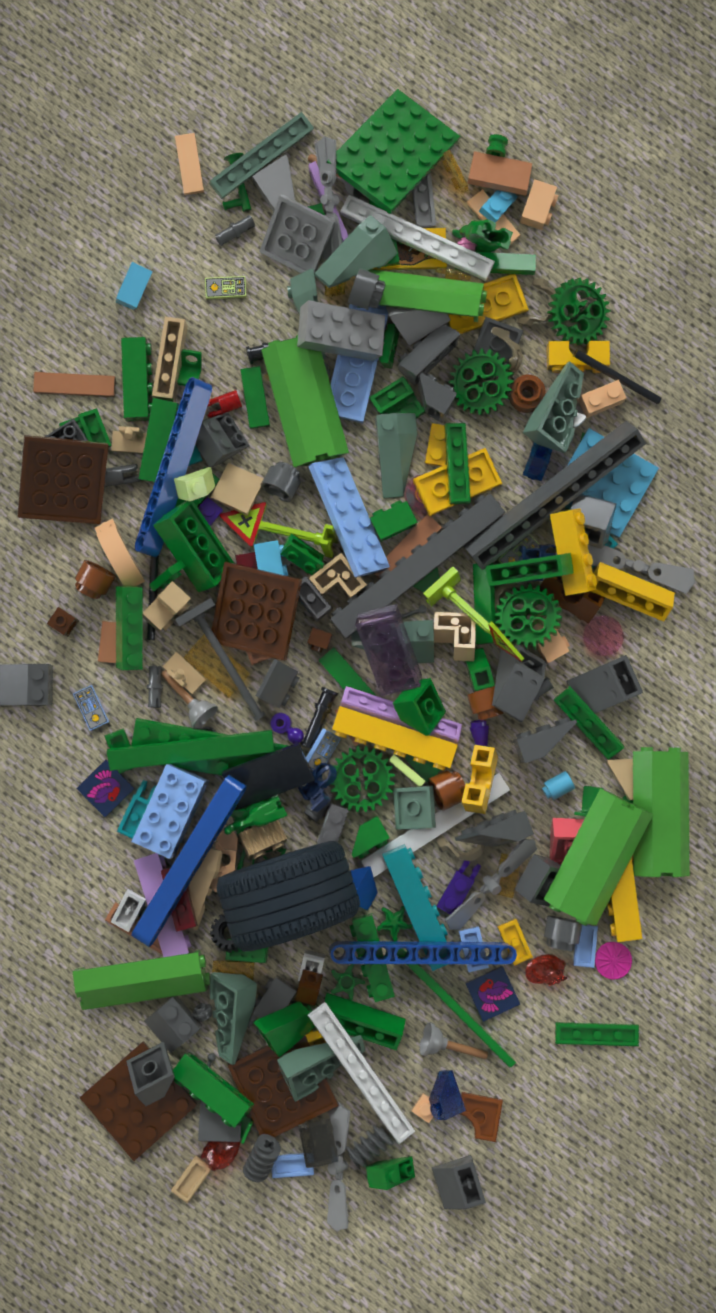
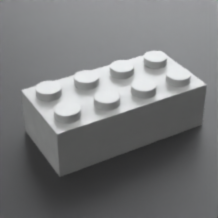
(341, 330)

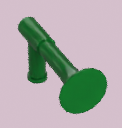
(243, 199)

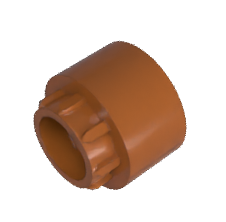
(529, 383)
(93, 580)
(482, 704)
(447, 789)

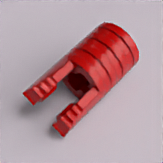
(228, 402)

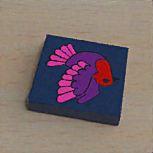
(105, 788)
(492, 993)

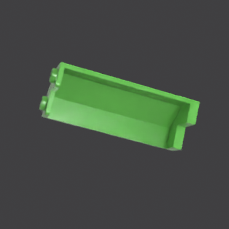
(432, 294)
(304, 402)
(662, 790)
(597, 858)
(141, 980)

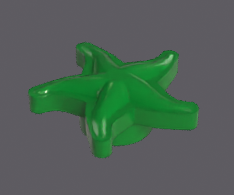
(394, 922)
(346, 981)

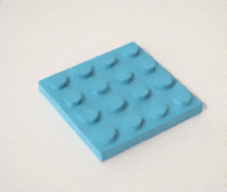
(621, 485)

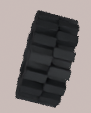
(217, 934)

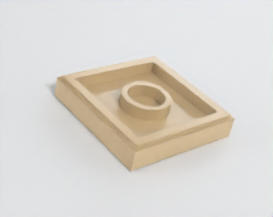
(237, 489)

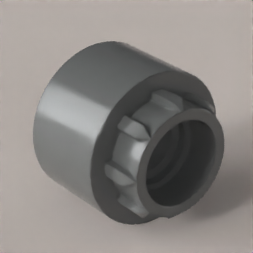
(366, 290)
(281, 481)
(562, 933)

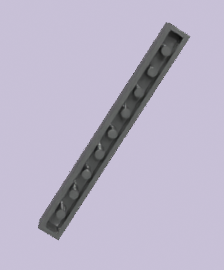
(555, 494)
(419, 564)

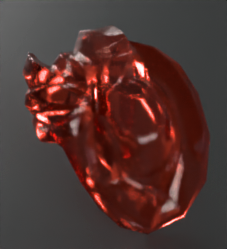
(546, 970)
(220, 1154)

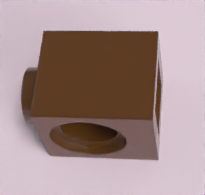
(63, 621)
(309, 987)

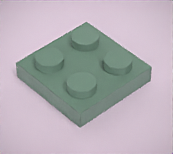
(414, 807)

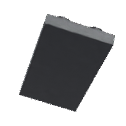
(272, 774)

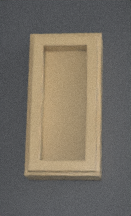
(191, 1179)

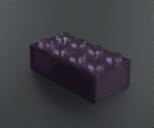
(388, 650)

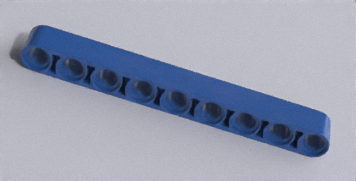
(174, 463)
(189, 861)
(432, 956)

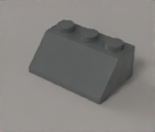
(428, 353)

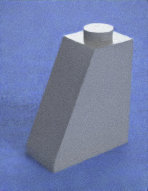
(275, 181)
(416, 323)

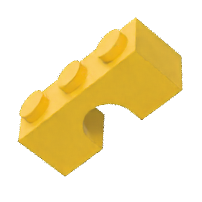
(559, 354)
(483, 766)

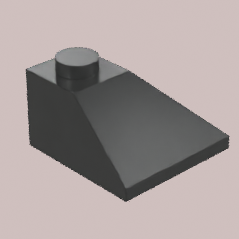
(151, 1074)

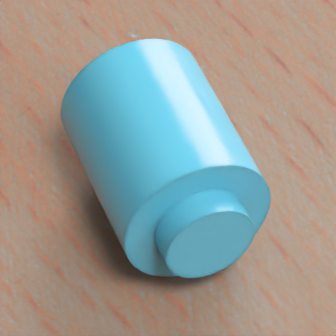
(558, 786)

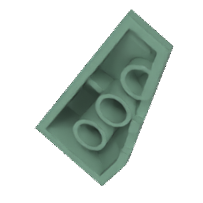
(363, 249)
(303, 289)
(554, 416)
(396, 445)
(421, 638)
(234, 1003)
(309, 1066)

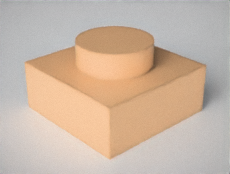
(422, 1108)

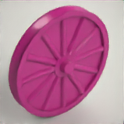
(613, 960)

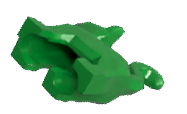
(484, 235)
(256, 814)

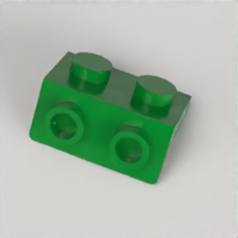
(302, 555)

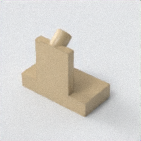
(128, 440)
(184, 673)

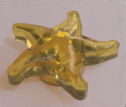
(453, 274)

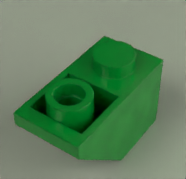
(480, 671)
(369, 835)
(390, 1172)

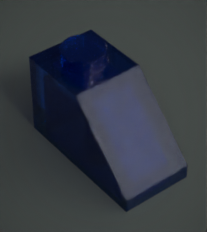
(537, 462)
(446, 1097)

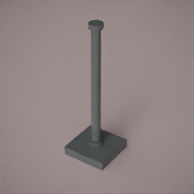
(197, 614)

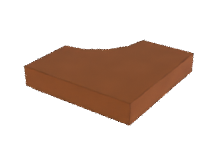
(484, 1114)

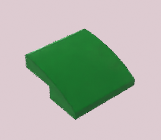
(397, 398)
(91, 426)

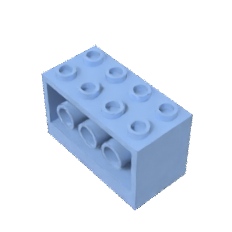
(170, 811)

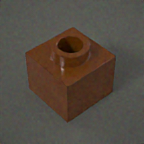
(319, 640)

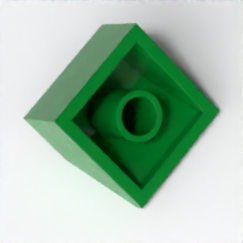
(420, 707)

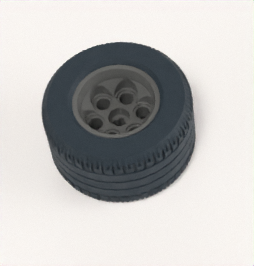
(288, 896)

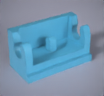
(133, 286)

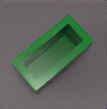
(393, 521)

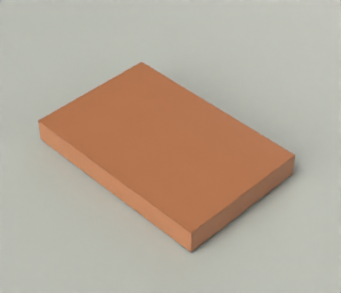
(500, 173)

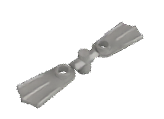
(326, 150)
(670, 575)
(464, 912)
(337, 1206)

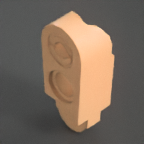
(229, 846)

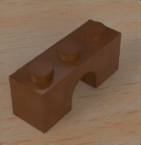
(582, 605)

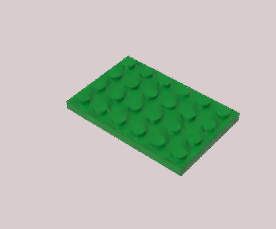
(393, 151)

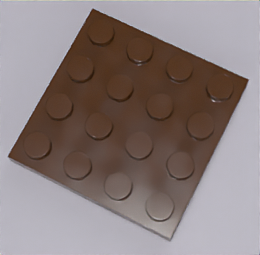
(62, 479)
(256, 610)
(274, 1107)
(126, 1117)

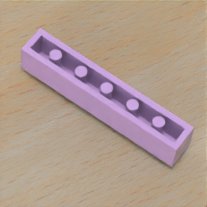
(150, 877)

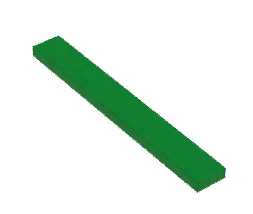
(346, 676)
(190, 750)
(459, 1011)

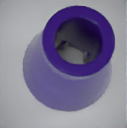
(480, 732)

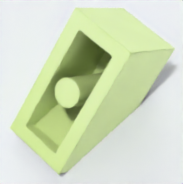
(195, 484)

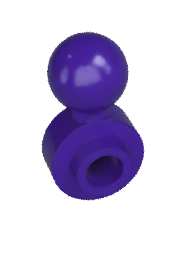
(294, 734)

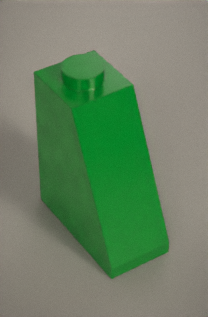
(285, 1027)

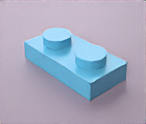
(497, 205)

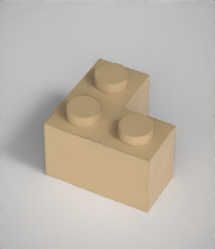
(337, 573)
(165, 606)
(456, 629)

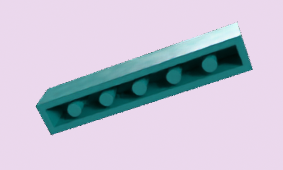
(415, 898)

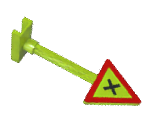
(249, 526)
(444, 587)

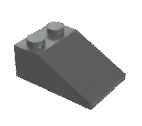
(26, 684)

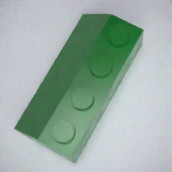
(194, 543)

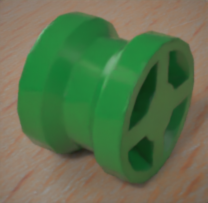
(497, 145)

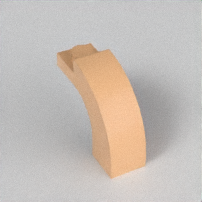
(118, 554)

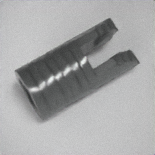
(115, 475)

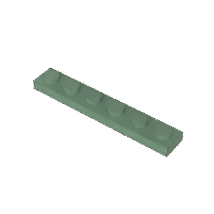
(261, 155)

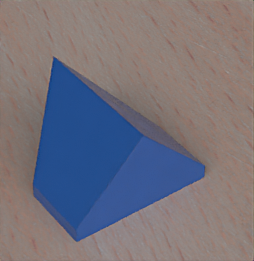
(365, 886)

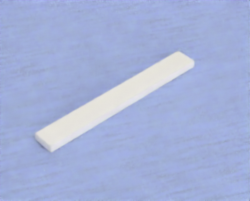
(420, 238)
(419, 837)
(361, 1072)

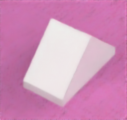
(128, 910)
(312, 962)

